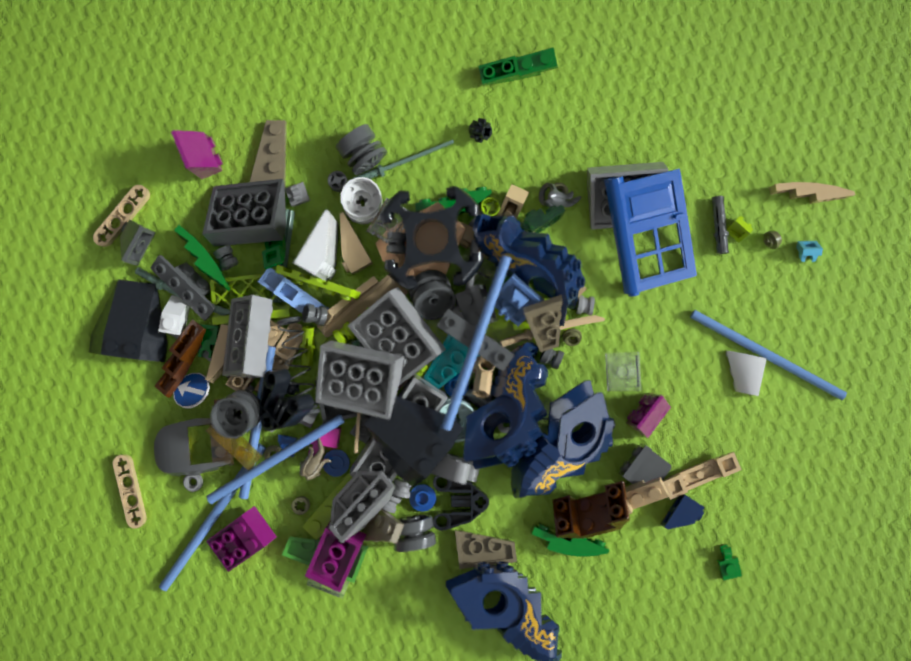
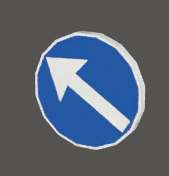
(191, 390)

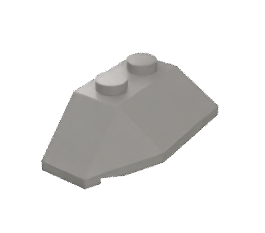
(359, 503)

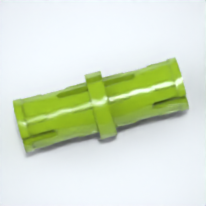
(308, 343)

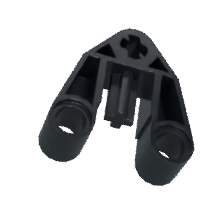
(275, 408)
(458, 517)

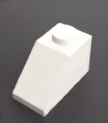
(174, 316)

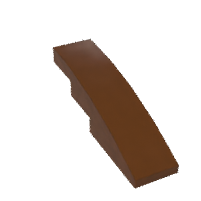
(183, 354)

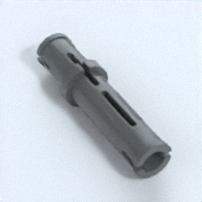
(720, 225)

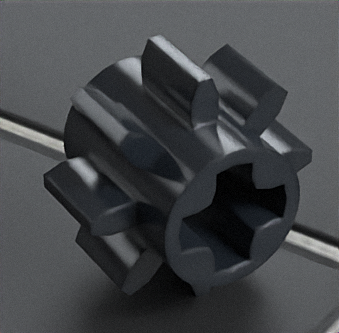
(480, 130)

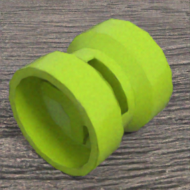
(490, 204)
(339, 334)

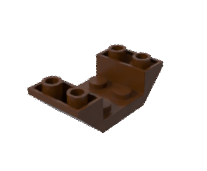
(591, 514)

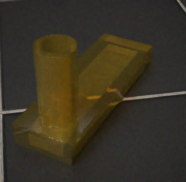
(238, 448)

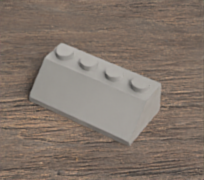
(247, 337)

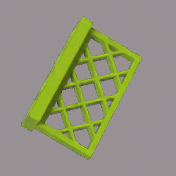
(278, 312)

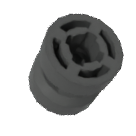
(396, 243)
(225, 258)
(314, 314)
(547, 356)

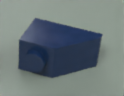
(683, 513)

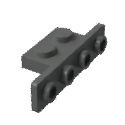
(186, 285)

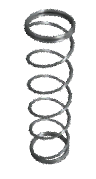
(290, 321)

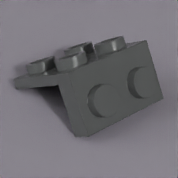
(644, 465)

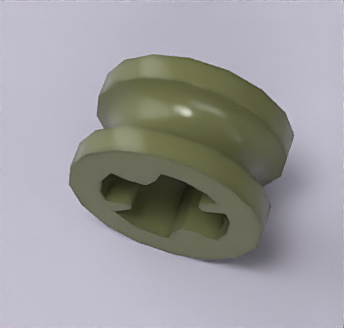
(300, 511)

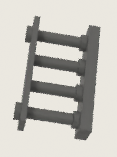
(464, 332)

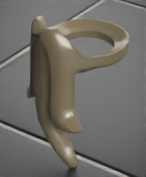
(312, 464)

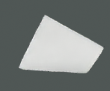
(746, 372)

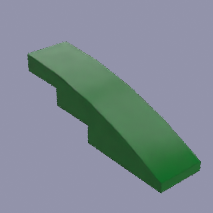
(204, 260)

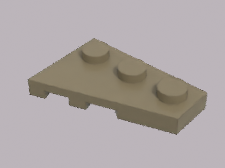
(545, 322)
(383, 528)
(482, 548)

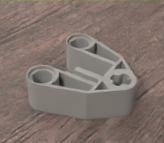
(456, 469)

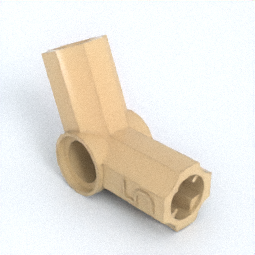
(483, 377)

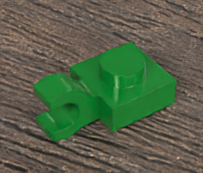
(729, 565)

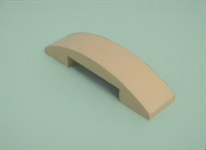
(701, 473)

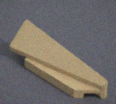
(348, 311)

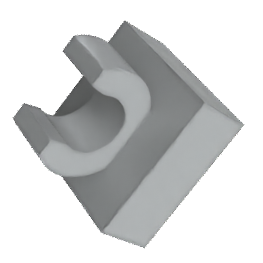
(297, 194)

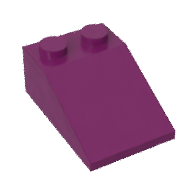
(198, 153)
(334, 559)

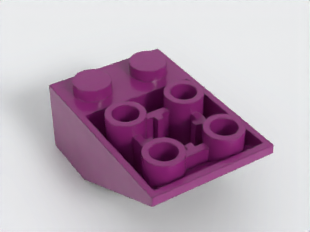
(648, 414)
(241, 539)

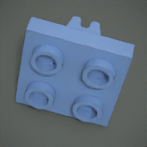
(514, 297)

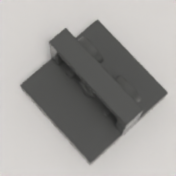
(472, 303)

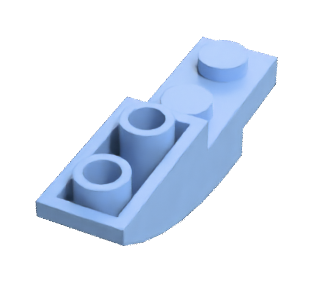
(287, 290)

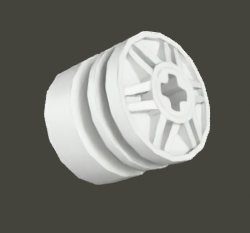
(357, 190)

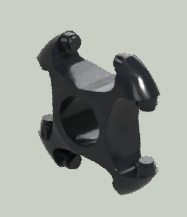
(414, 220)

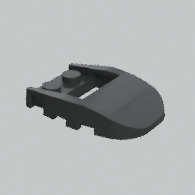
(173, 451)

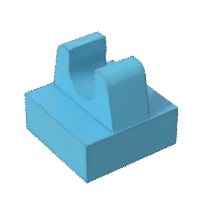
(809, 248)

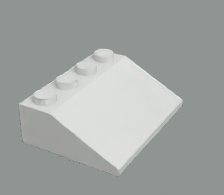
(320, 250)

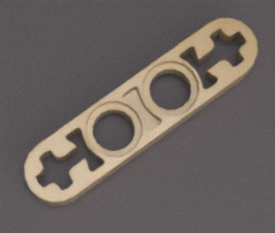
(119, 213)
(133, 490)

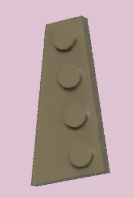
(271, 155)

